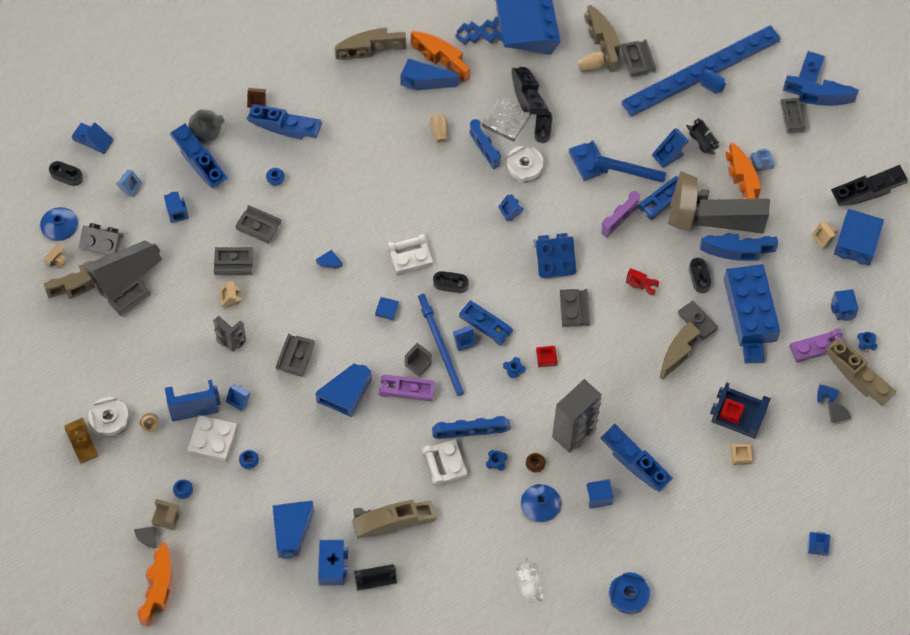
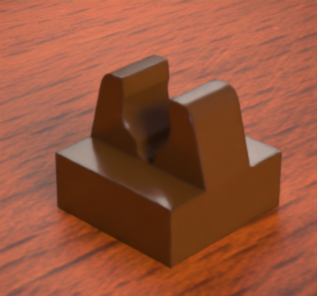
(256, 97)

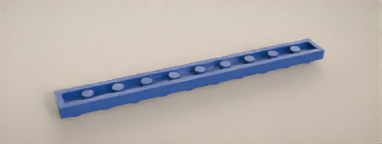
(689, 76)

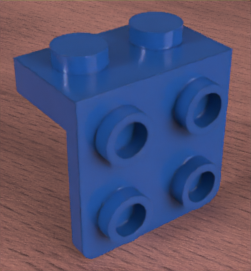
(555, 255)

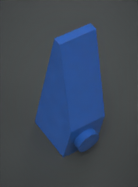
(425, 76)

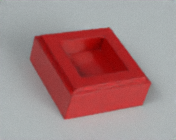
(546, 356)
(731, 411)

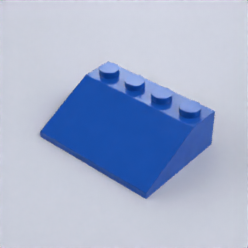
(528, 25)

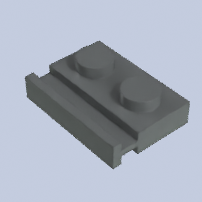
(638, 58)
(258, 224)
(233, 260)
(574, 307)
(295, 355)

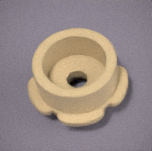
(149, 426)

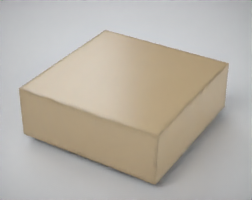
(741, 454)

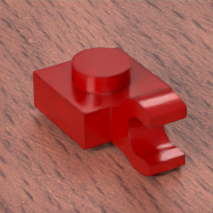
(639, 280)

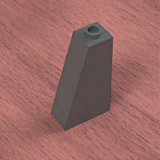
(734, 214)
(122, 268)

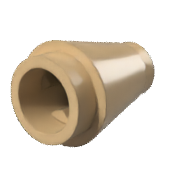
(591, 62)
(439, 127)

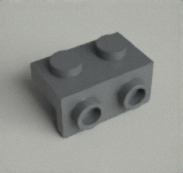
(231, 337)

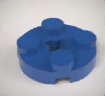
(629, 604)

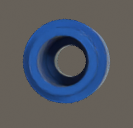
(712, 81)

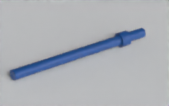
(428, 313)

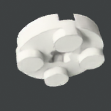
(524, 173)
(108, 427)

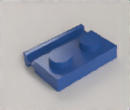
(583, 158)

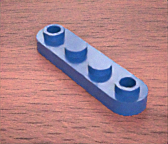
(465, 428)

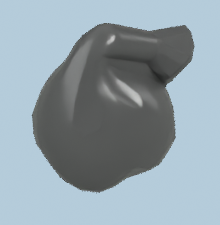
(205, 124)

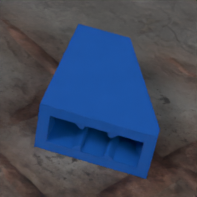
(345, 390)
(291, 526)

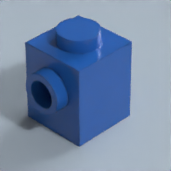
(844, 305)

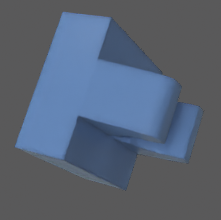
(762, 160)
(129, 182)

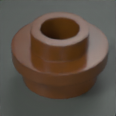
(538, 458)

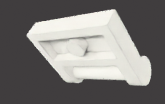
(412, 259)
(450, 459)

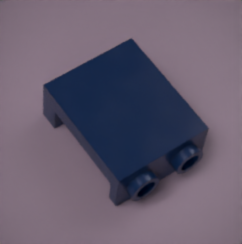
(751, 416)

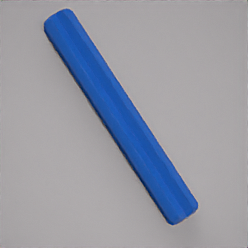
(630, 168)

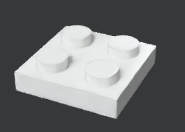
(212, 438)

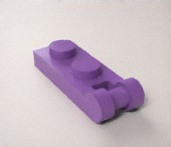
(620, 214)
(814, 346)
(407, 388)

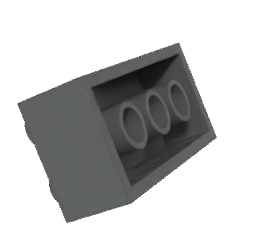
(576, 416)

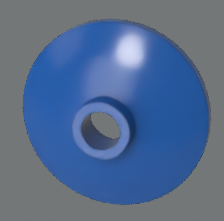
(59, 230)
(540, 511)

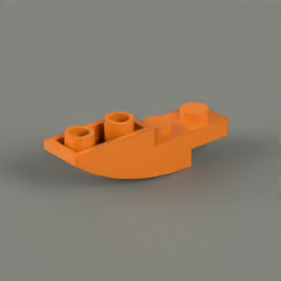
(440, 50)
(743, 172)
(160, 578)

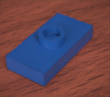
(811, 66)

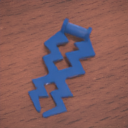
(480, 31)

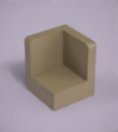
(166, 514)

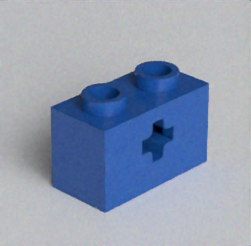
(332, 551)

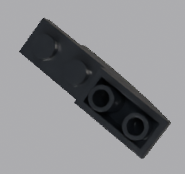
(527, 91)
(869, 188)

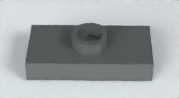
(793, 115)
(129, 297)
(695, 315)

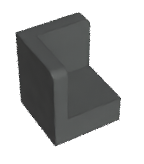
(418, 359)

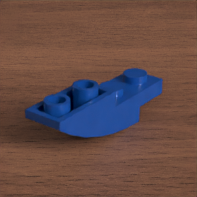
(827, 94)
(282, 123)
(198, 157)
(732, 248)
(635, 459)

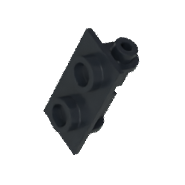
(708, 142)
(375, 577)

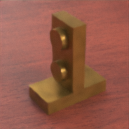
(81, 440)

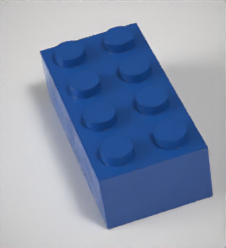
(751, 304)

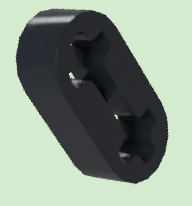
(545, 126)
(65, 173)
(704, 274)
(450, 282)

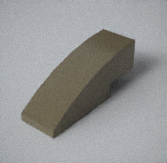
(684, 201)
(679, 349)

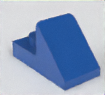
(92, 137)
(670, 148)

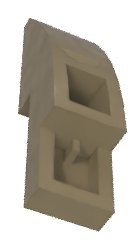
(605, 35)
(363, 43)
(72, 284)
(858, 373)
(393, 516)

